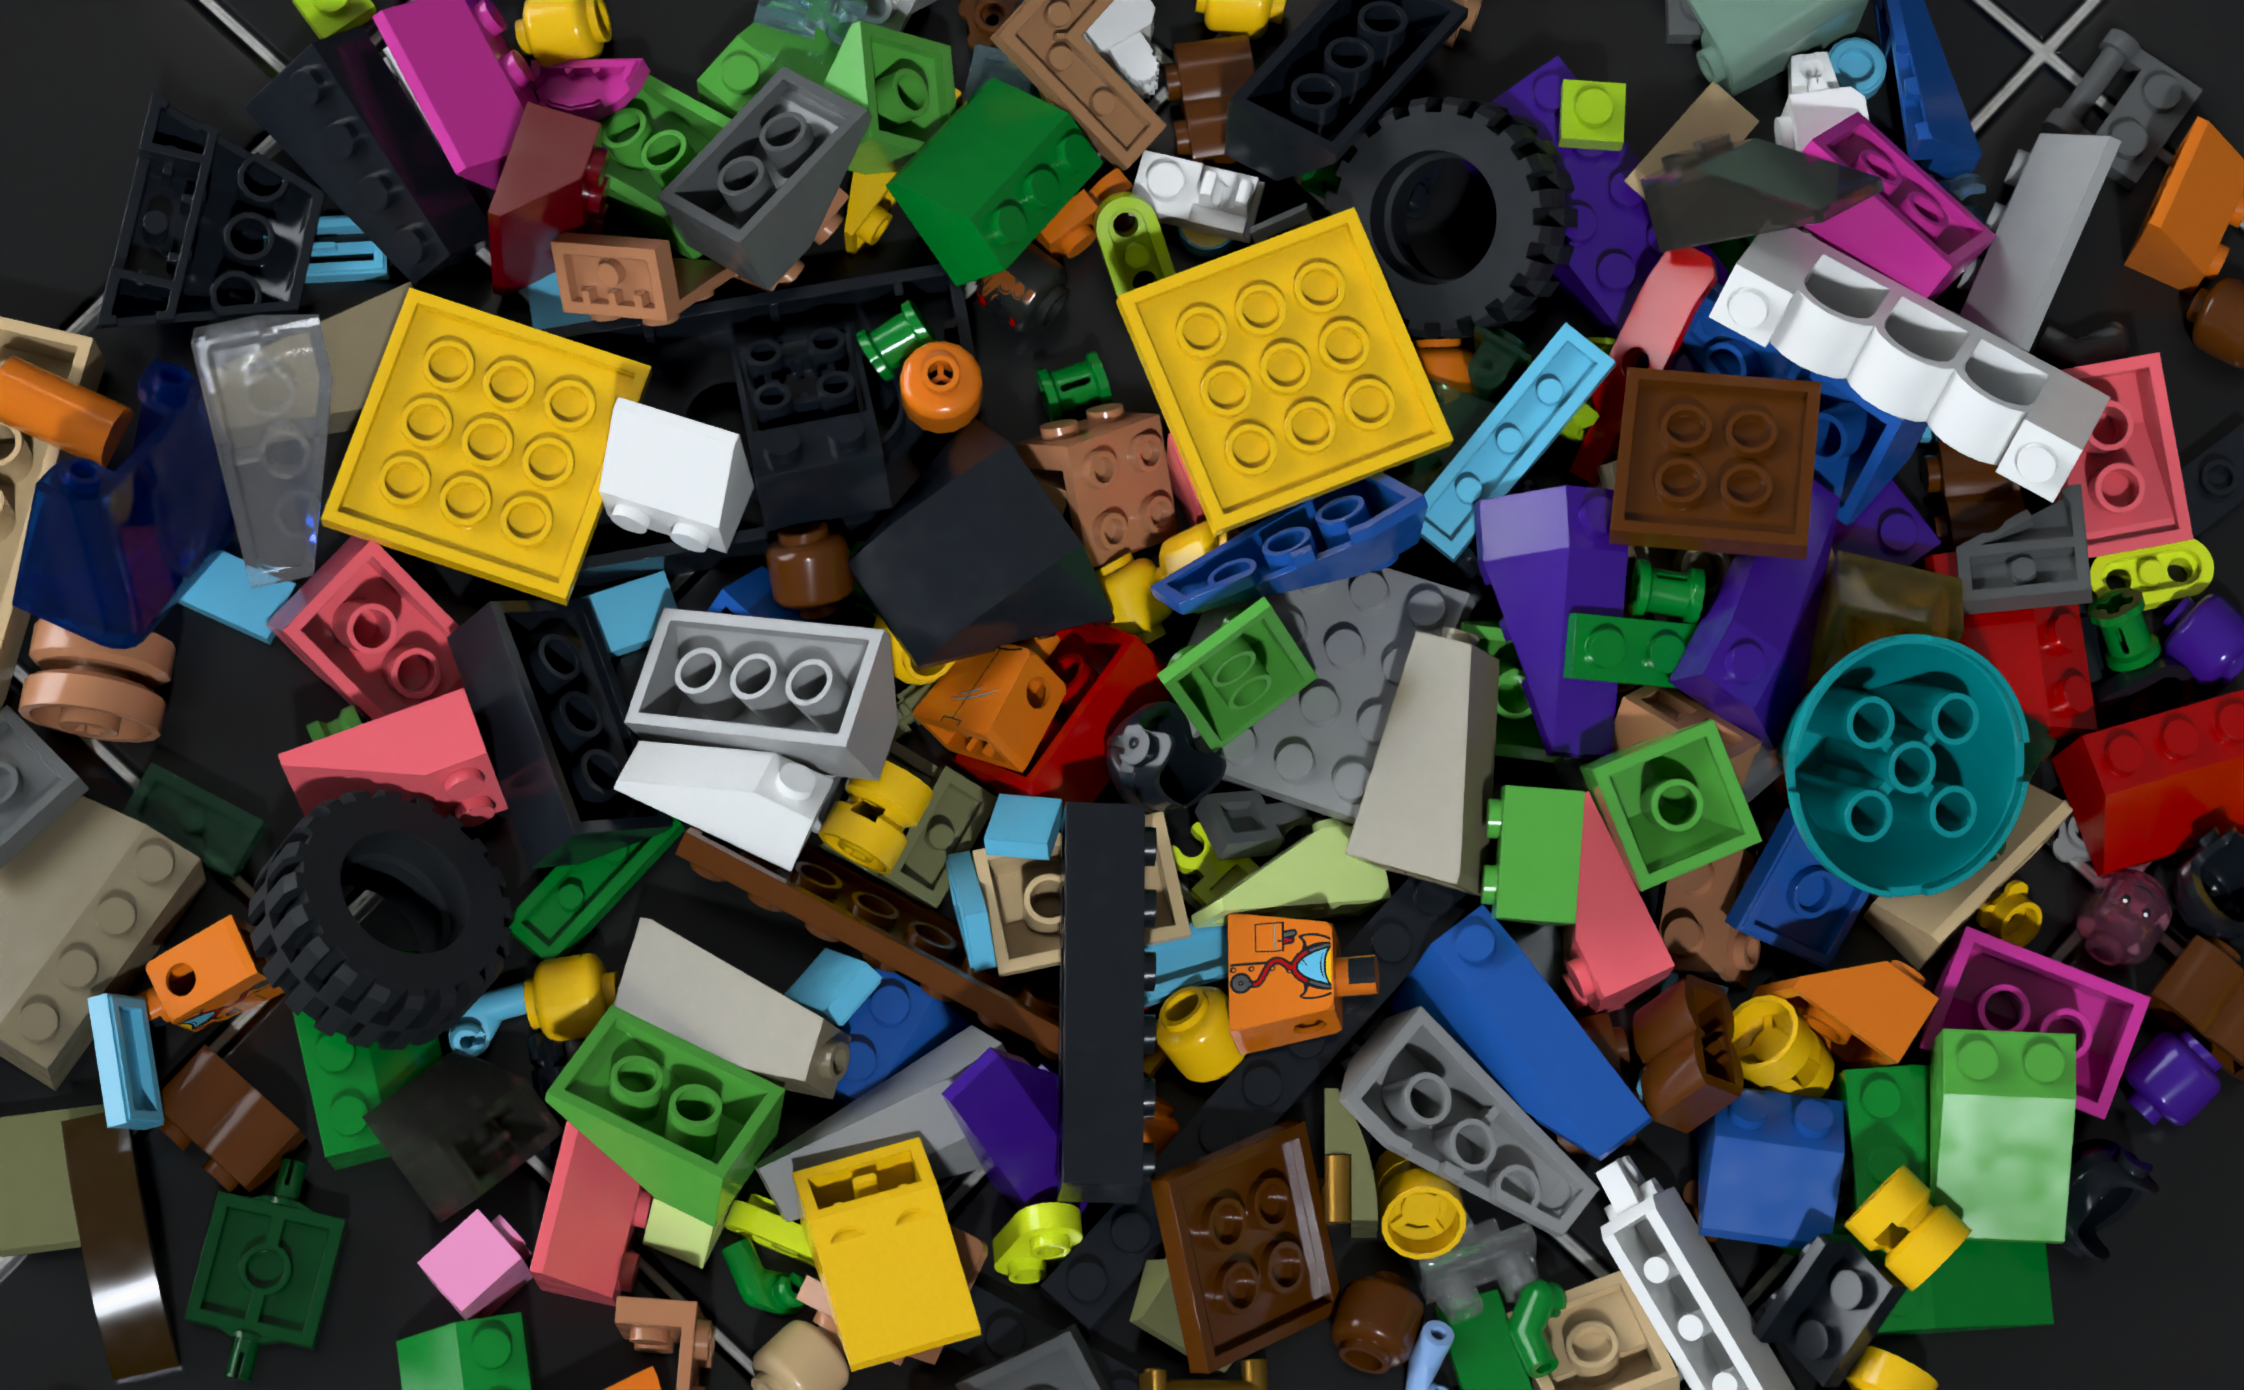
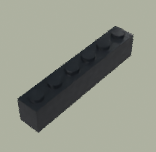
(1103, 1003)

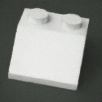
(674, 477)

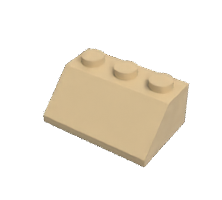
(1025, 903)
(1923, 924)

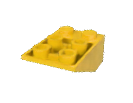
(885, 1254)

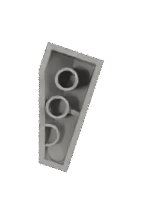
(890, 1113)
(1451, 1118)

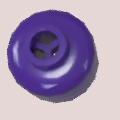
(2207, 639)
(2172, 1078)

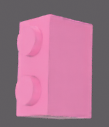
(478, 1265)

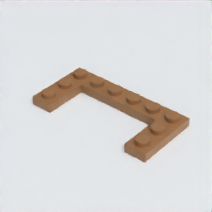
(1050, 51)

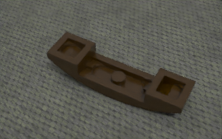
(118, 1247)

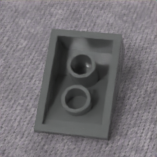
(767, 178)

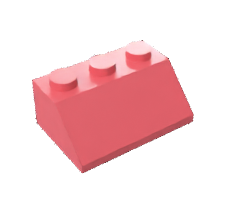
(589, 1225)

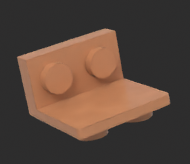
(630, 278)
(659, 1324)

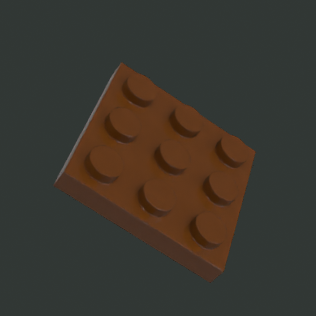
(1715, 463)
(1246, 1246)

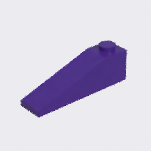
(1546, 560)
(1760, 632)
(1011, 1125)

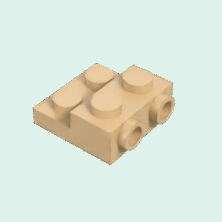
(1606, 1342)

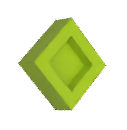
(334, 16)
(1592, 115)

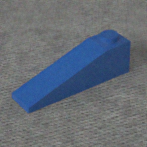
(1855, 442)
(1303, 546)
(1522, 1034)

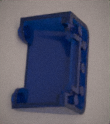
(126, 545)

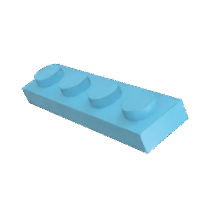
(1513, 437)

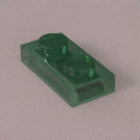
(196, 820)

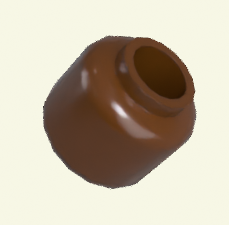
(2220, 321)
(810, 569)
(1377, 1322)

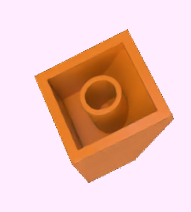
(2191, 212)
(1860, 1011)

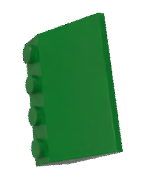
(1982, 1280)

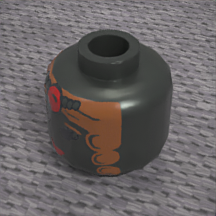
(1027, 292)

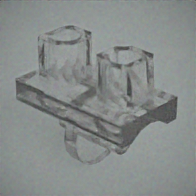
(1478, 1259)

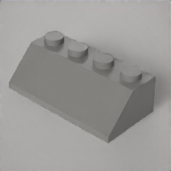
(2035, 234)
(770, 687)

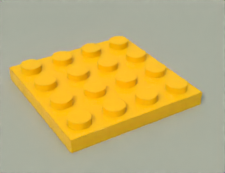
(1284, 371)
(483, 446)

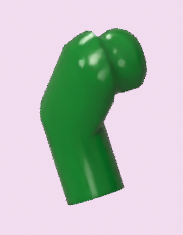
(760, 1286)
(1528, 1322)

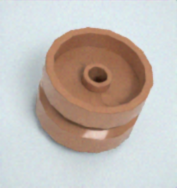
(96, 688)

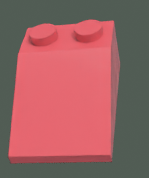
(2131, 461)
(370, 632)
(417, 751)
(1614, 947)

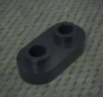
(2131, 698)

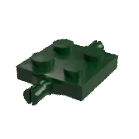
(266, 1270)

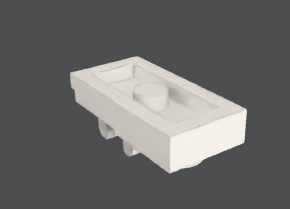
(1199, 195)

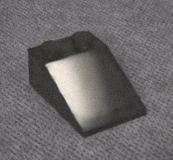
(1746, 190)

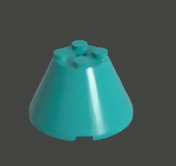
(1906, 765)

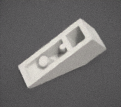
(732, 794)

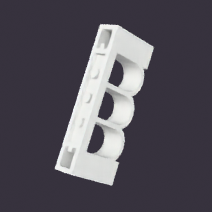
(1911, 357)

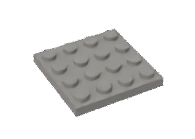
(1357, 641)

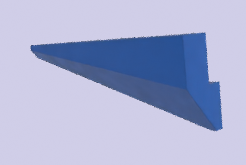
(1930, 104)

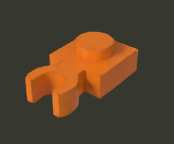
(1072, 227)

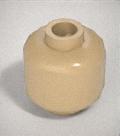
(801, 1360)

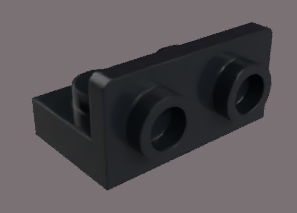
(1831, 1306)

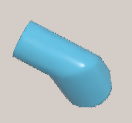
(483, 1019)

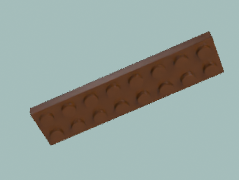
(892, 934)

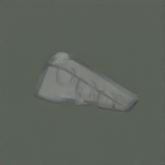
(269, 418)

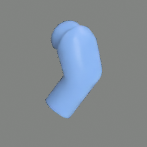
(1428, 1356)

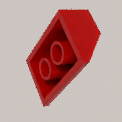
(2039, 657)
(1105, 681)
(2156, 782)

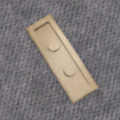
(1709, 115)

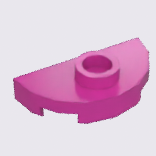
(590, 85)

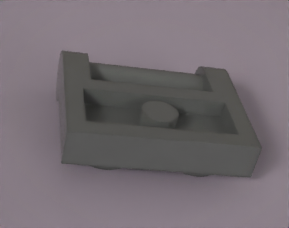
(2143, 115)

